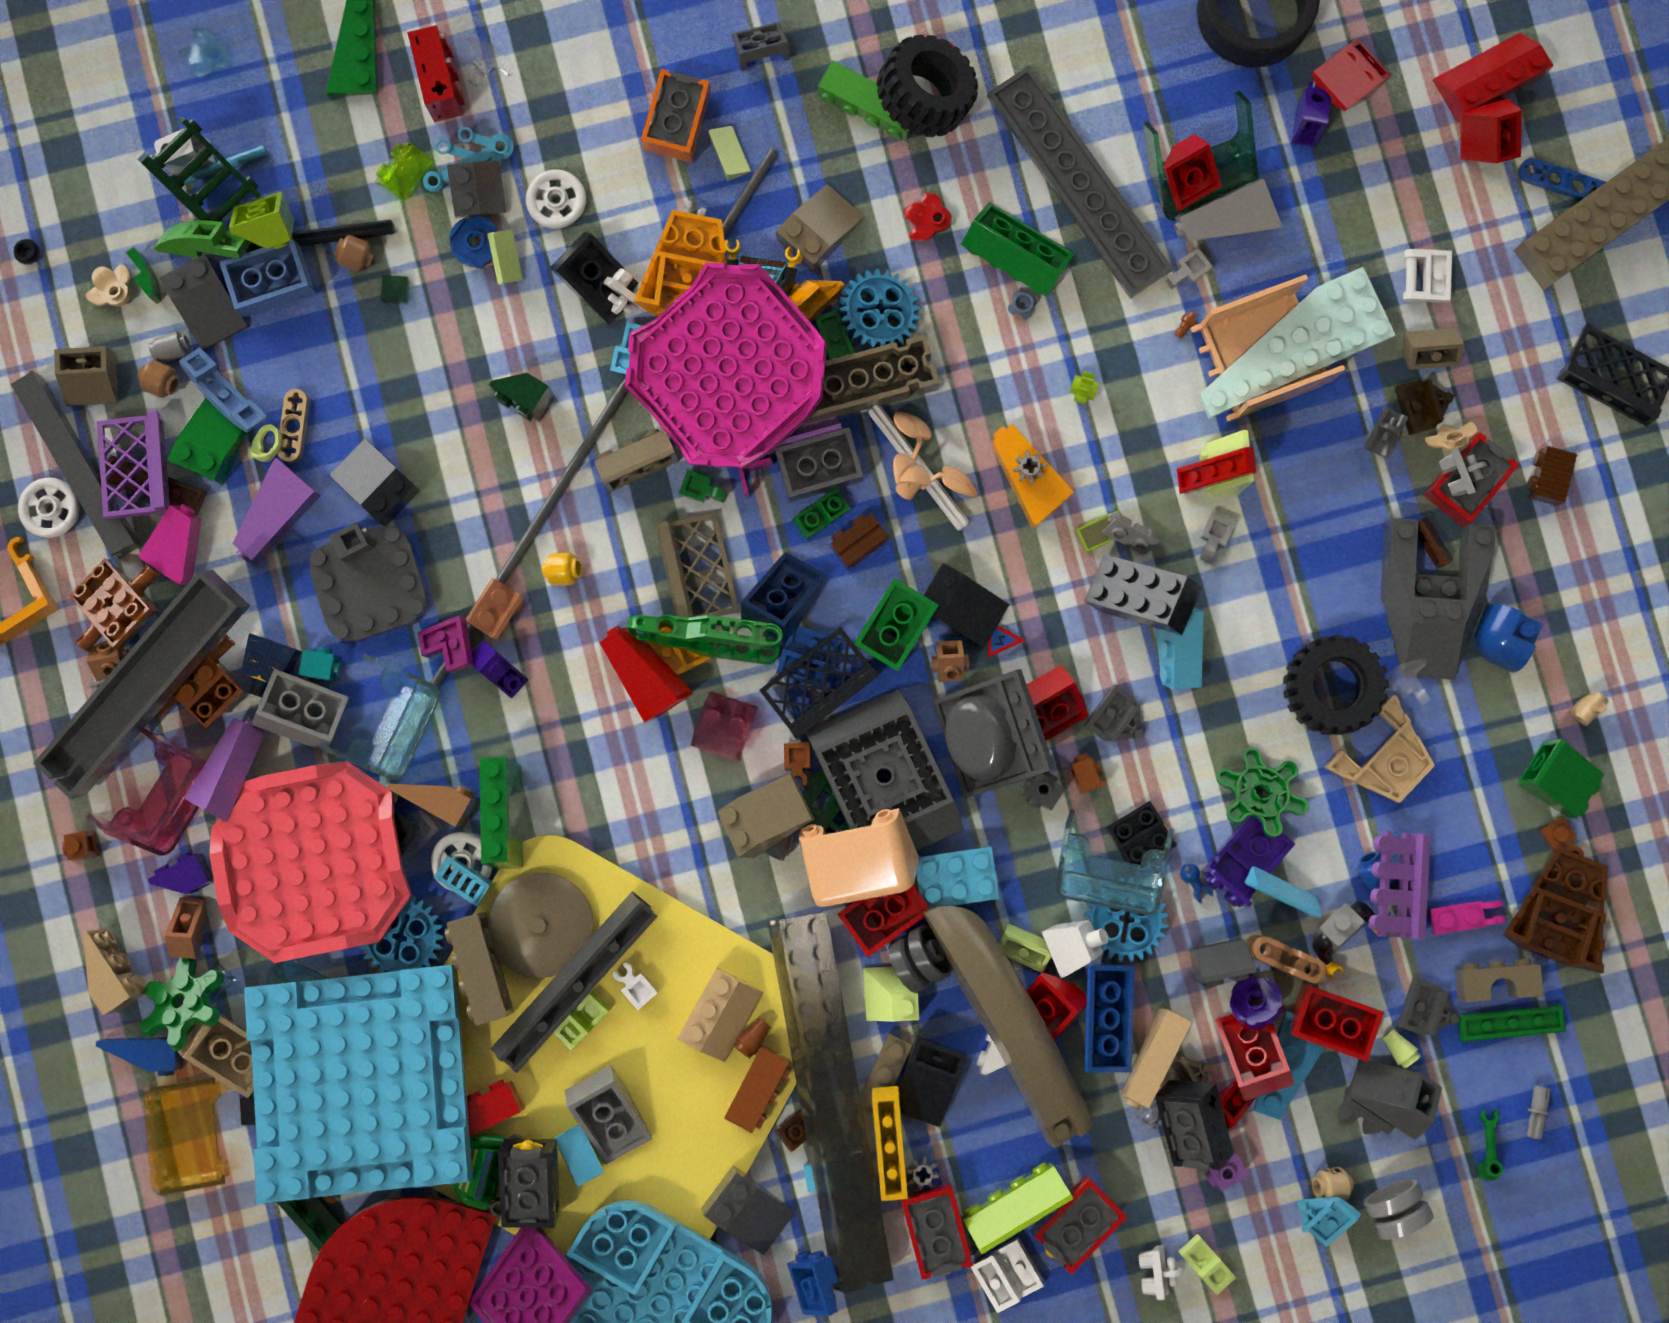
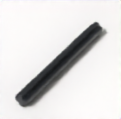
(333, 234)

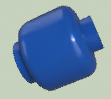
(1365, 870)

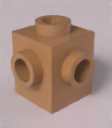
(103, 659)
(950, 661)

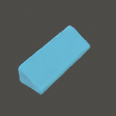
(1283, 891)

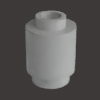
(169, 347)

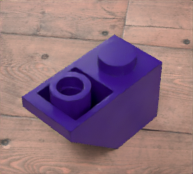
(498, 669)
(186, 876)

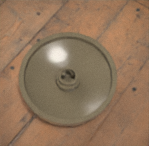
(539, 924)

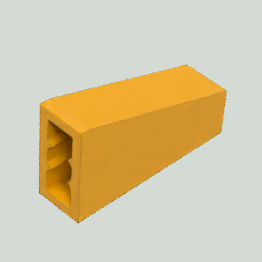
(1044, 494)

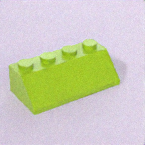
(1016, 1207)

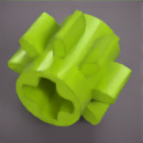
(1084, 387)

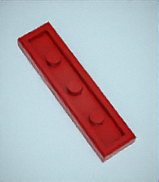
(1216, 470)

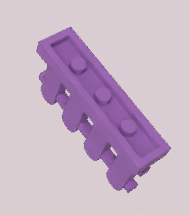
(1413, 885)

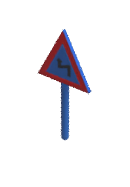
(999, 641)

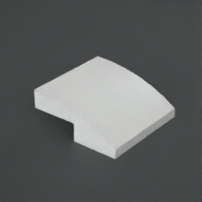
(1007, 1274)

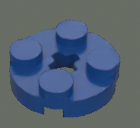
(460, 245)

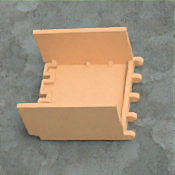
(1240, 324)

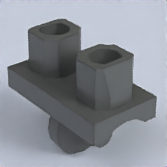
(1386, 432)

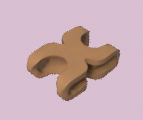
(1286, 959)

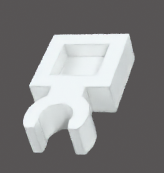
(637, 989)

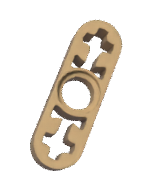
(286, 418)

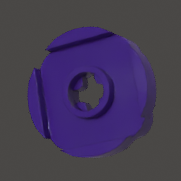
(1259, 1015)

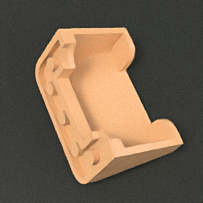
(859, 860)

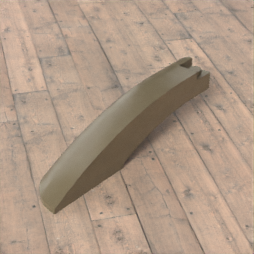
(1011, 1022)

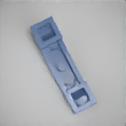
(220, 392)

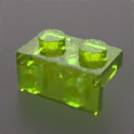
(403, 170)

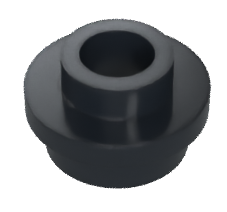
(20, 248)

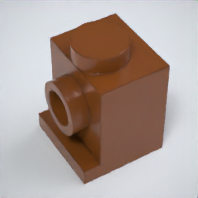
(1086, 773)
(76, 845)

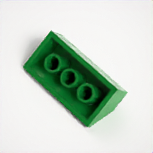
(1017, 249)

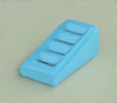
(457, 887)

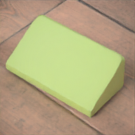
(729, 152)
(505, 256)
(1025, 948)

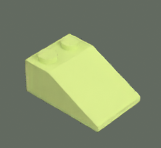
(1221, 446)

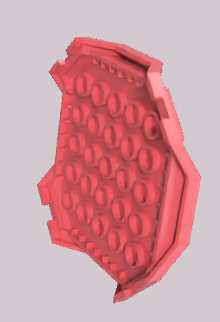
(309, 862)

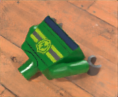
(485, 1173)

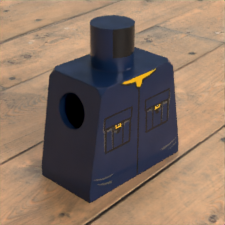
(263, 657)

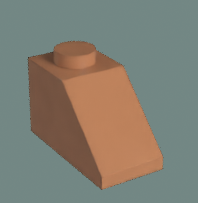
(186, 928)

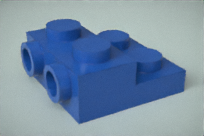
(812, 1280)

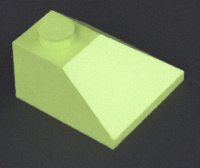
(887, 997)

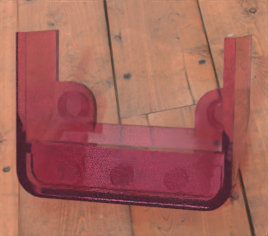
(165, 811)

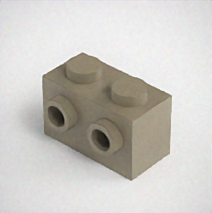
(1432, 348)

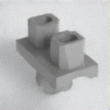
(1454, 462)

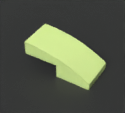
(1207, 1264)

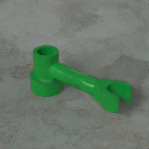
(1483, 1167)

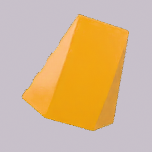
(678, 259)

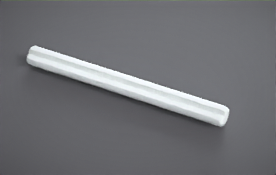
(903, 446)

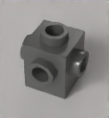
(1052, 790)

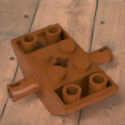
(114, 604)
(211, 690)

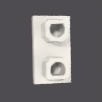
(618, 284)
(1158, 1284)

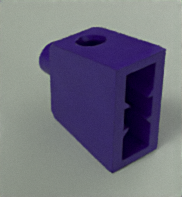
(1311, 108)

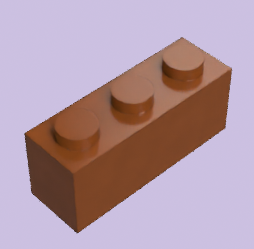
(758, 1089)

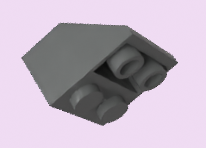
(1222, 961)

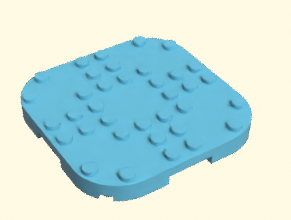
(661, 1272)

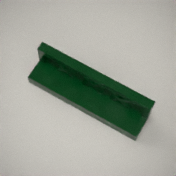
(312, 1218)

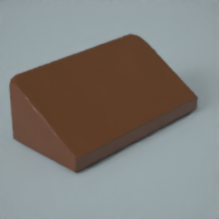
(1433, 544)

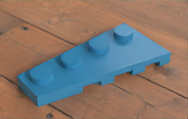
(1301, 1057)

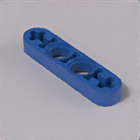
(1566, 178)

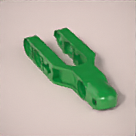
(698, 636)

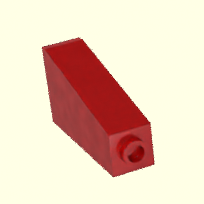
(644, 674)

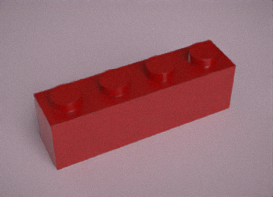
(492, 1106)

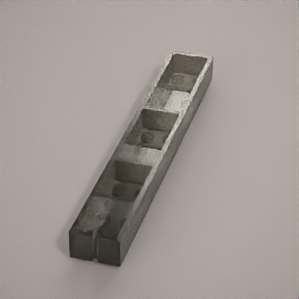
(830, 1101)

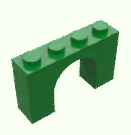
(498, 844)

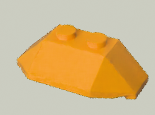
(815, 296)

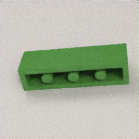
(857, 97)

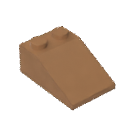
(446, 802)

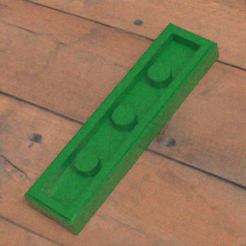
(1511, 1023)

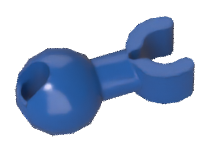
(1191, 877)

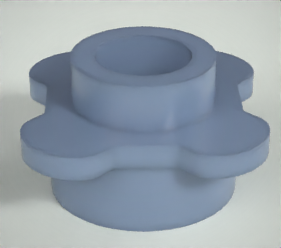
(1020, 297)

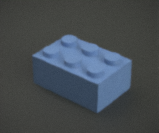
(267, 278)

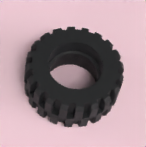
(941, 66)
(1368, 677)

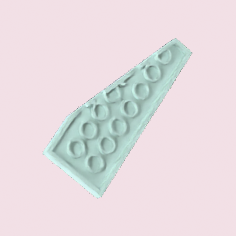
(1320, 331)

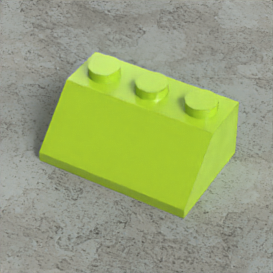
(264, 221)

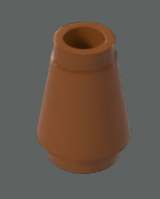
(752, 1038)

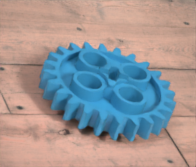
(876, 288)
(1148, 924)
(424, 943)

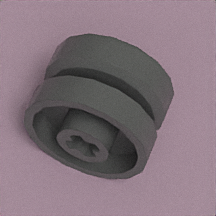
(918, 959)

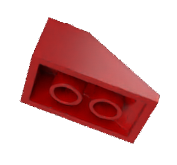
(882, 918)
(1254, 1057)

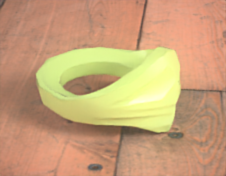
(257, 444)

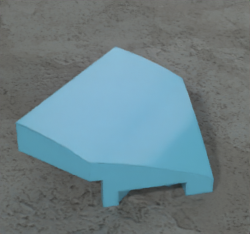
(1327, 1217)

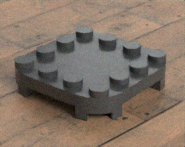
(373, 590)

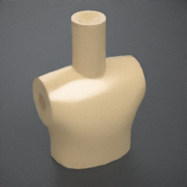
(1589, 707)

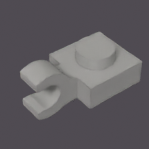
(1190, 267)
(1216, 534)

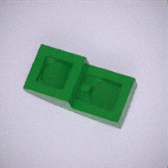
(147, 278)

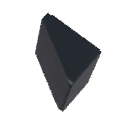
(247, 1111)

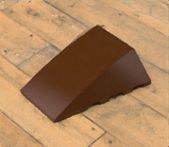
(1565, 912)

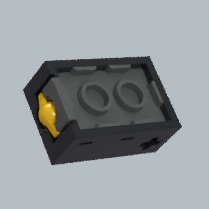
(1194, 1124)
(528, 1183)

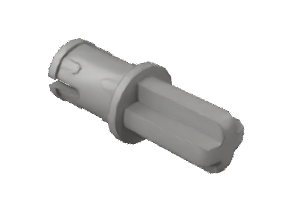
(1538, 1110)

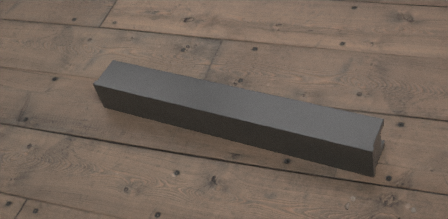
(73, 462)
(574, 982)

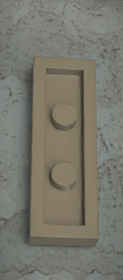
(886, 1068)

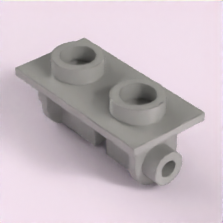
(1134, 536)

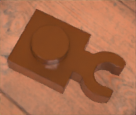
(797, 759)
(1560, 834)

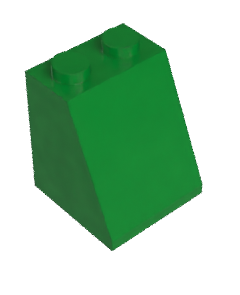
(1561, 778)

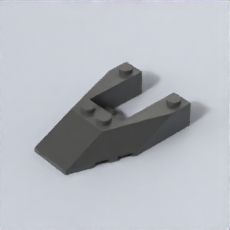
(1433, 613)

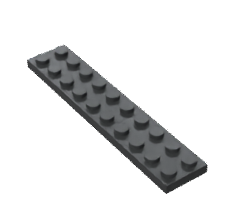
(1079, 182)

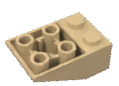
(109, 973)

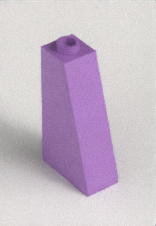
(273, 512)
(226, 769)

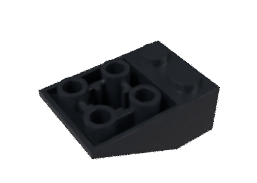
(929, 1080)

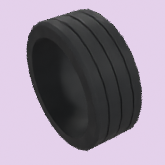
(1247, 50)

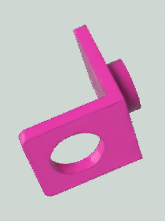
(756, 465)

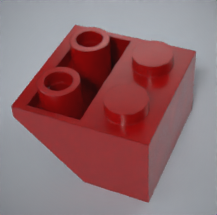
(1491, 132)

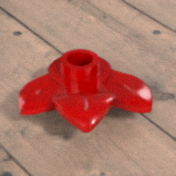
(924, 216)

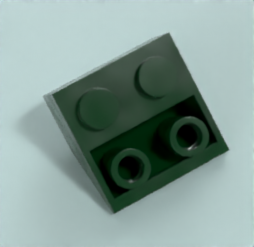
(525, 394)

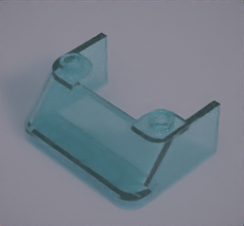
(400, 727)
(1110, 881)

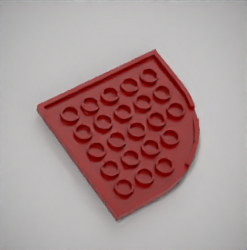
(398, 1264)

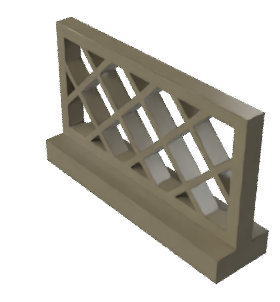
(674, 571)

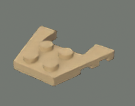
(1395, 765)

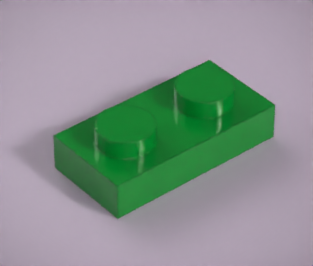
(833, 333)

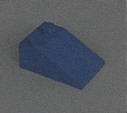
(783, 595)

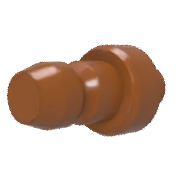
(1187, 322)

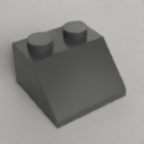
(476, 189)

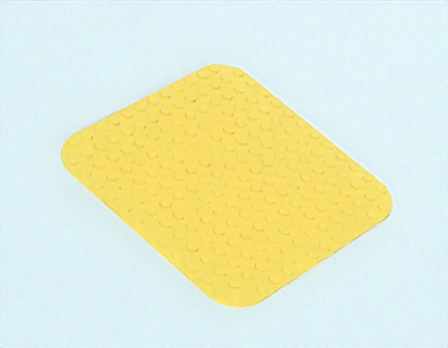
(671, 1083)

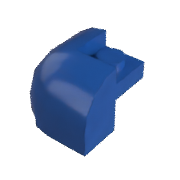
(1506, 637)

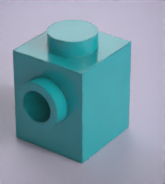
(320, 665)

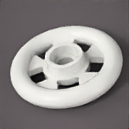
(542, 182)
(29, 499)
(459, 840)

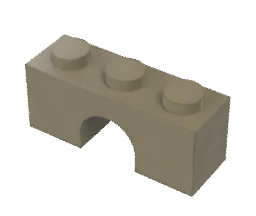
(1475, 982)

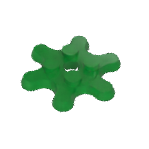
(1273, 781)
(194, 1007)

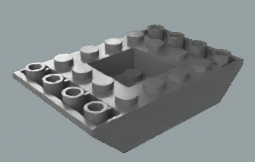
(887, 738)

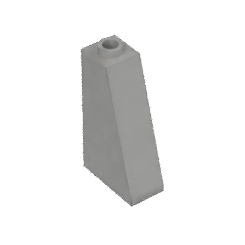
(1233, 213)

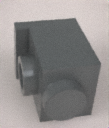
(342, 541)

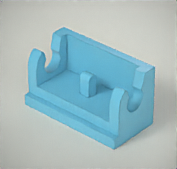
(578, 1155)

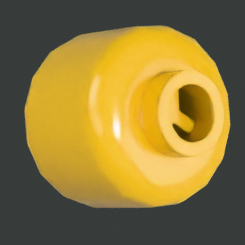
(562, 569)

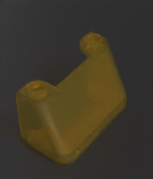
(182, 1135)

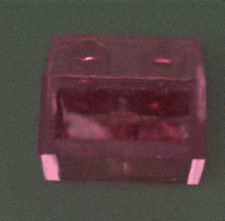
(724, 726)

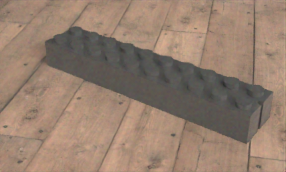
(141, 683)

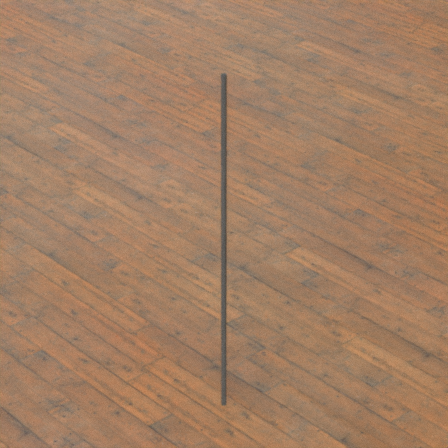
(602, 420)

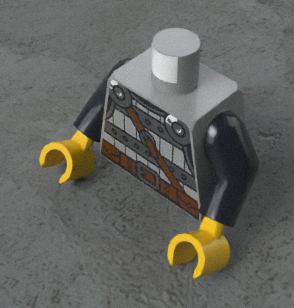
(1338, 931)

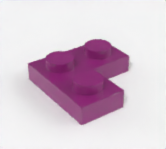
(451, 639)

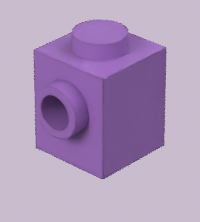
(1229, 1175)

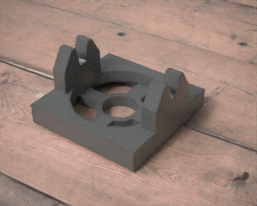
(767, 32)

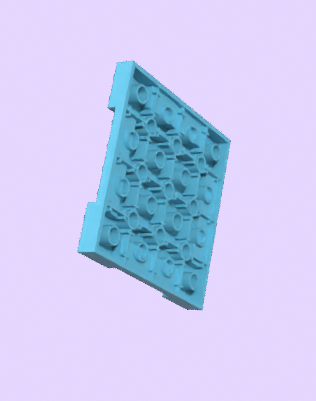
(358, 1084)

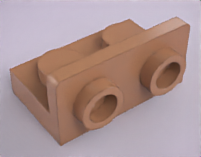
(495, 609)

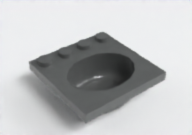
(993, 734)

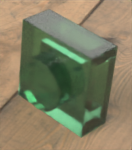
(395, 289)

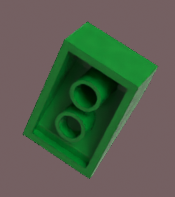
(207, 444)
(896, 624)

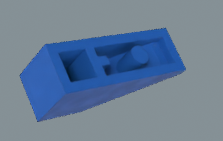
(147, 1053)

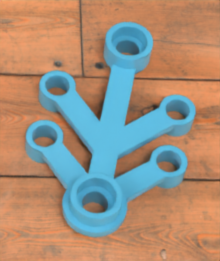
(468, 155)

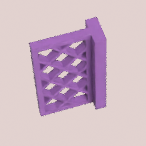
(155, 460)

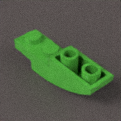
(201, 237)

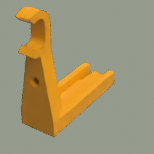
(36, 610)

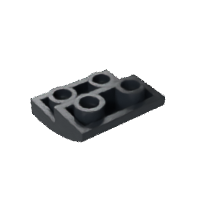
(1138, 833)

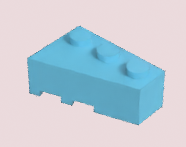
(1182, 654)

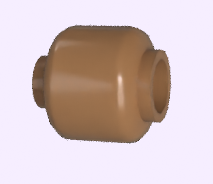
(353, 253)
(158, 379)

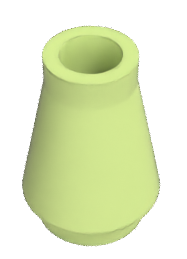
(1401, 1049)

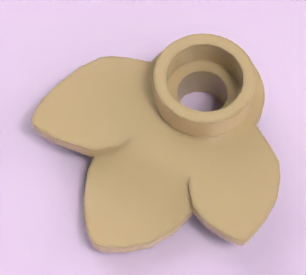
(110, 286)
(1451, 439)

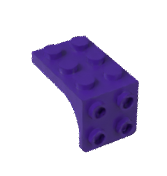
(1238, 855)

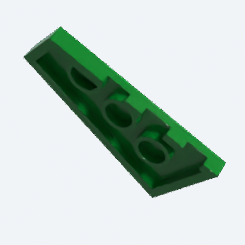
(355, 53)

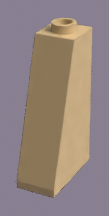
(1155, 1057)

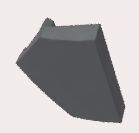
(1115, 717)
(1426, 1009)

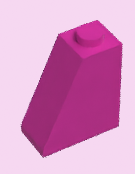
(174, 544)

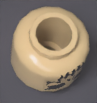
(1332, 1183)

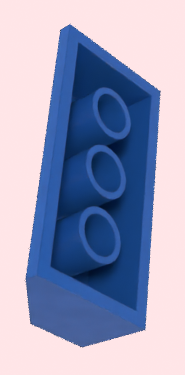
(1109, 1018)

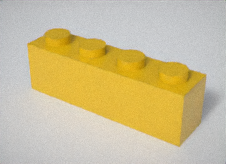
(889, 1143)

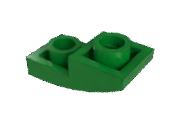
(821, 514)

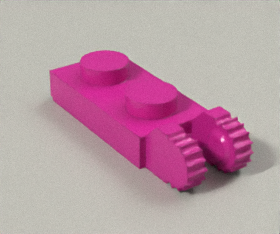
(1463, 916)

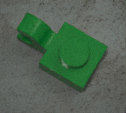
(699, 486)

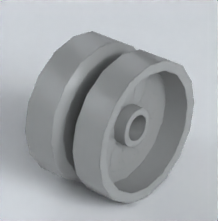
(1398, 1209)

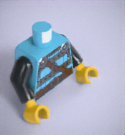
(778, 270)

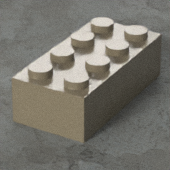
(479, 969)

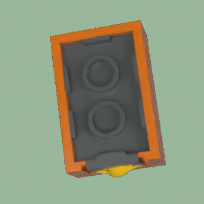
(676, 115)

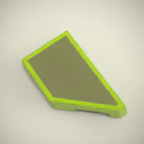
(1091, 534)

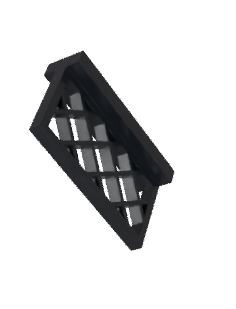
(1613, 395)
(830, 702)

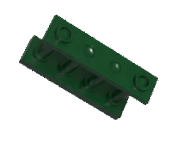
(175, 182)

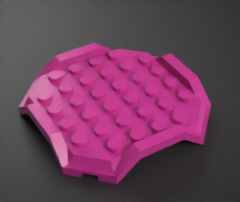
(728, 367)

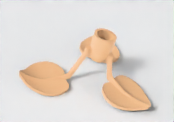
(911, 475)

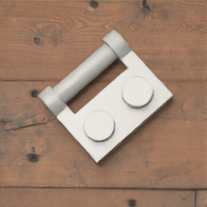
(1436, 275)

